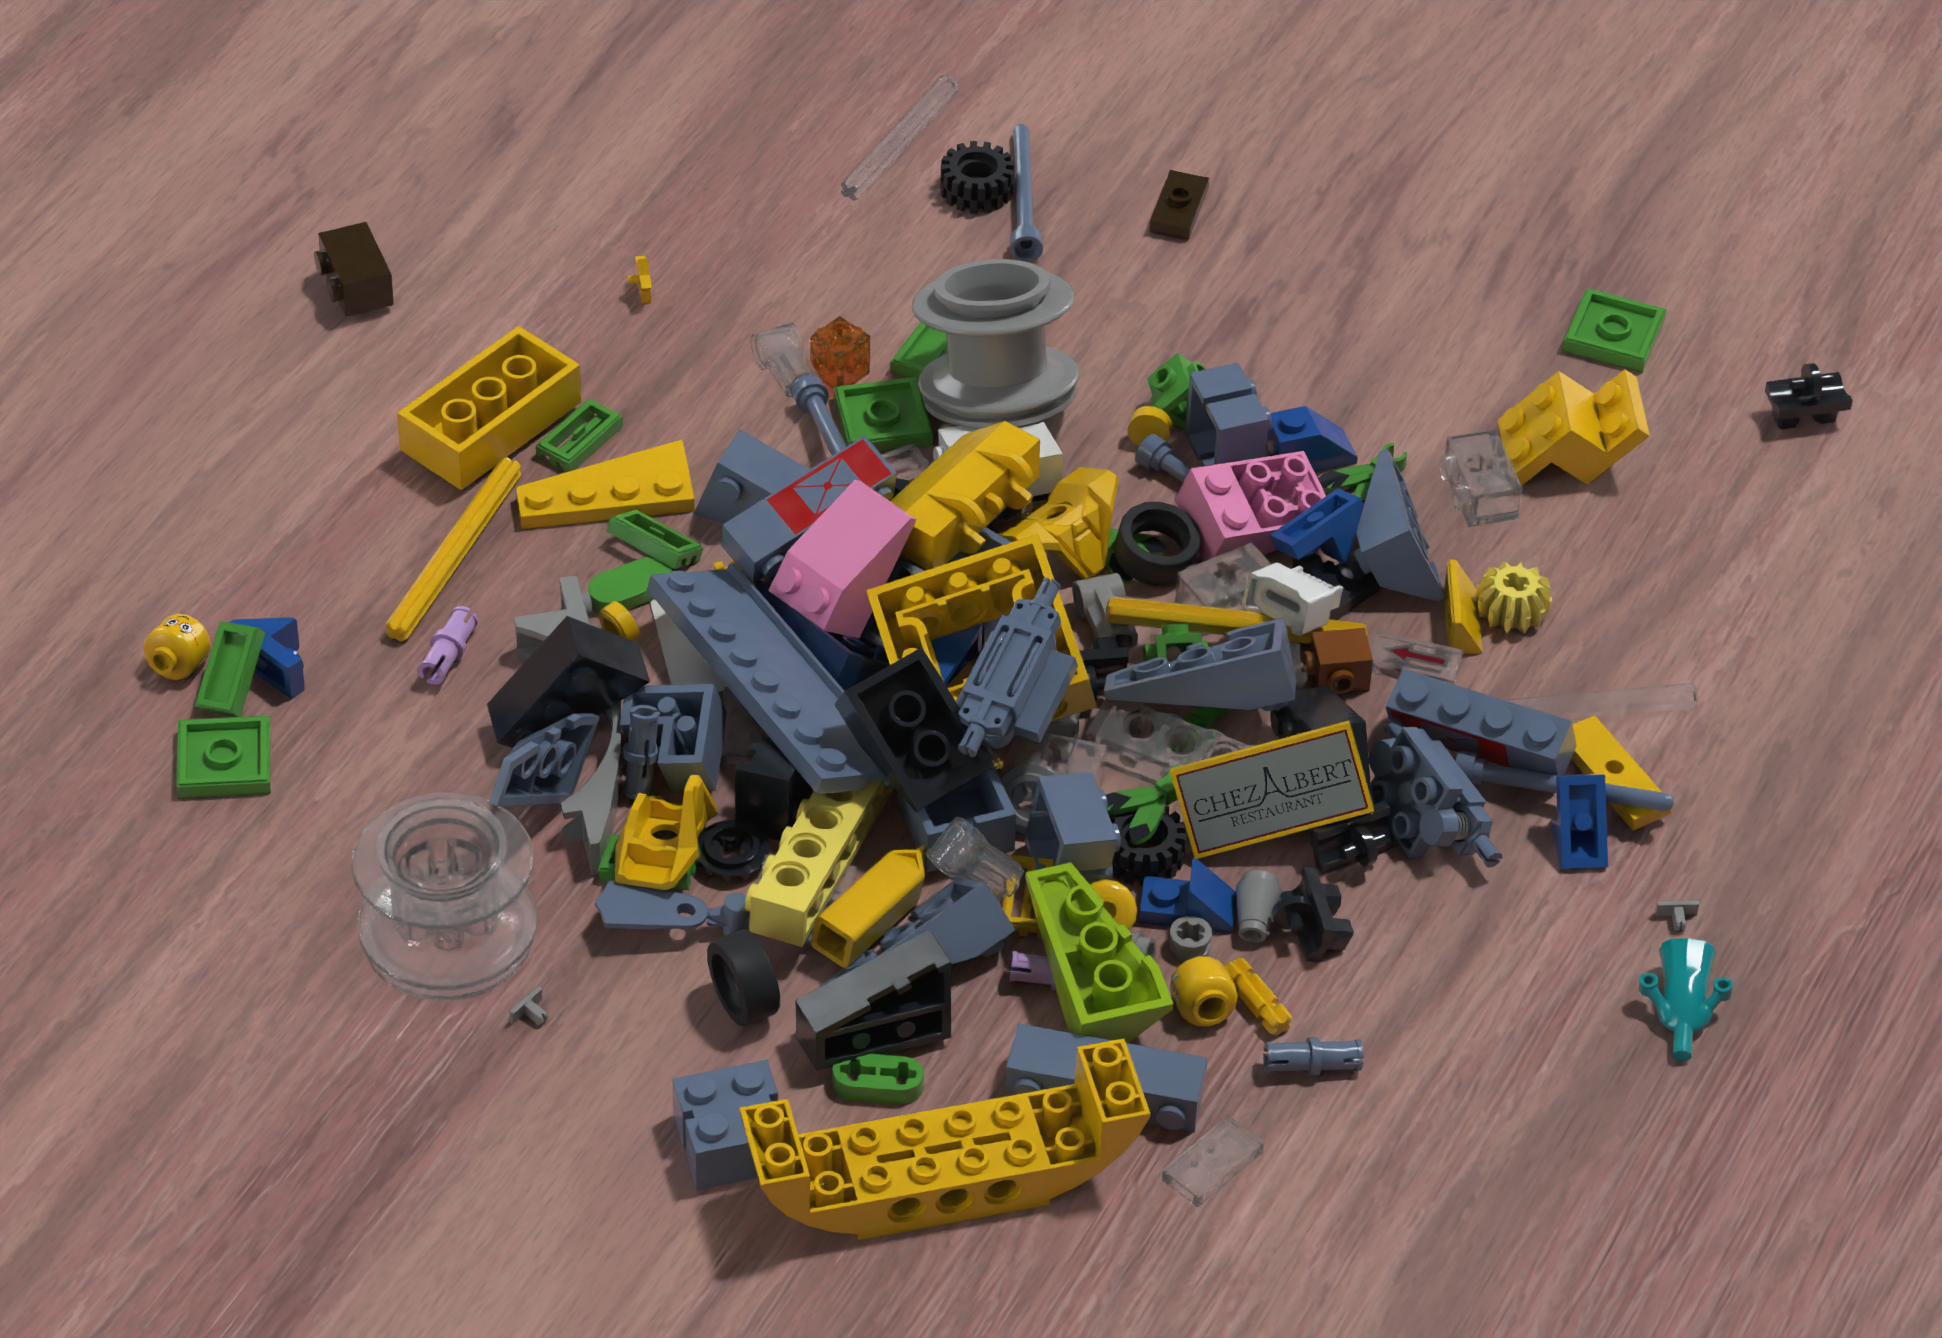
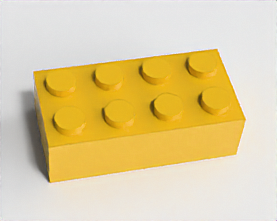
(489, 407)

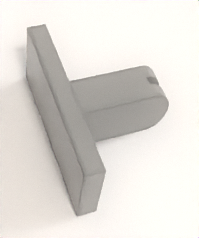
(1678, 910)
(530, 1008)

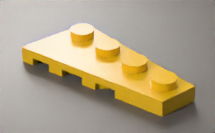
(648, 481)

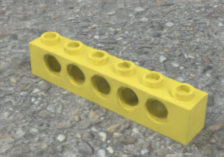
(812, 861)

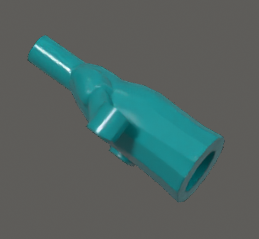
(1685, 980)

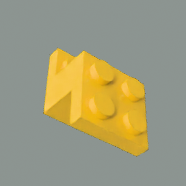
(1574, 427)

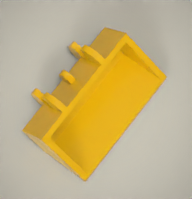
(968, 491)

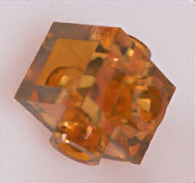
(840, 353)

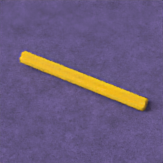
(452, 550)
(1200, 618)

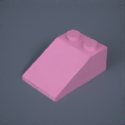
(841, 558)

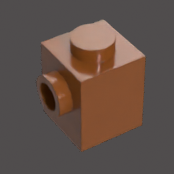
(1340, 660)

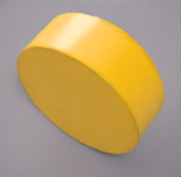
(1148, 421)
(619, 621)

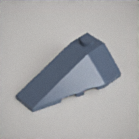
(1392, 538)
(1243, 673)
(545, 764)
(960, 916)

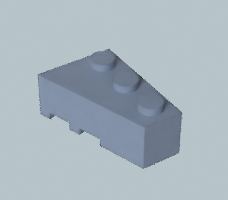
(745, 477)

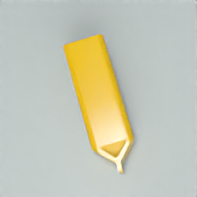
(870, 906)

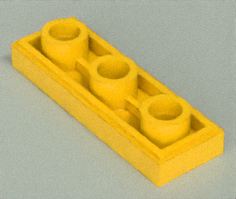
(1602, 754)

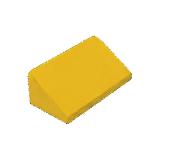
(1461, 610)

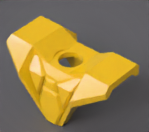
(1074, 520)
(657, 862)

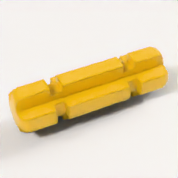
(1259, 997)

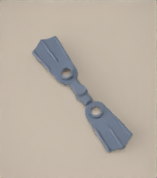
(650, 908)

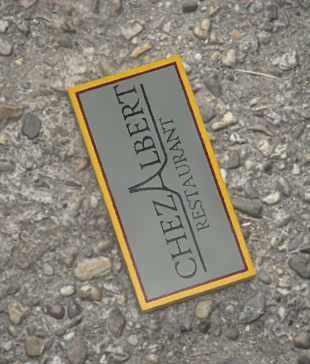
(1272, 789)

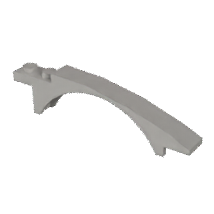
(597, 800)

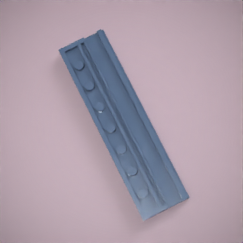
(768, 673)

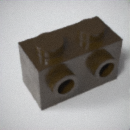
(354, 269)

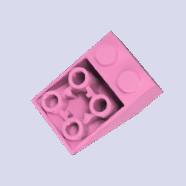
(1247, 500)

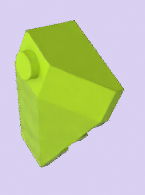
(1096, 967)

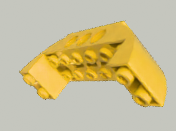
(953, 1158)

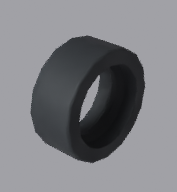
(1163, 519)
(743, 977)

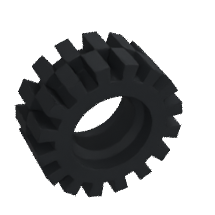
(977, 192)
(1153, 861)

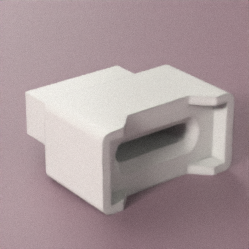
(1291, 595)

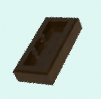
(1179, 205)

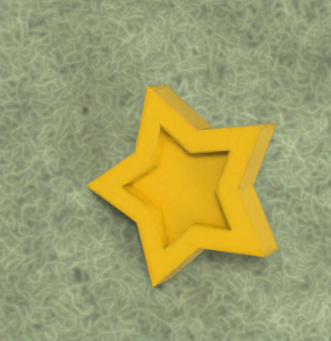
(642, 279)

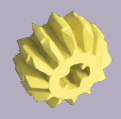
(1513, 597)

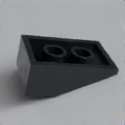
(912, 730)

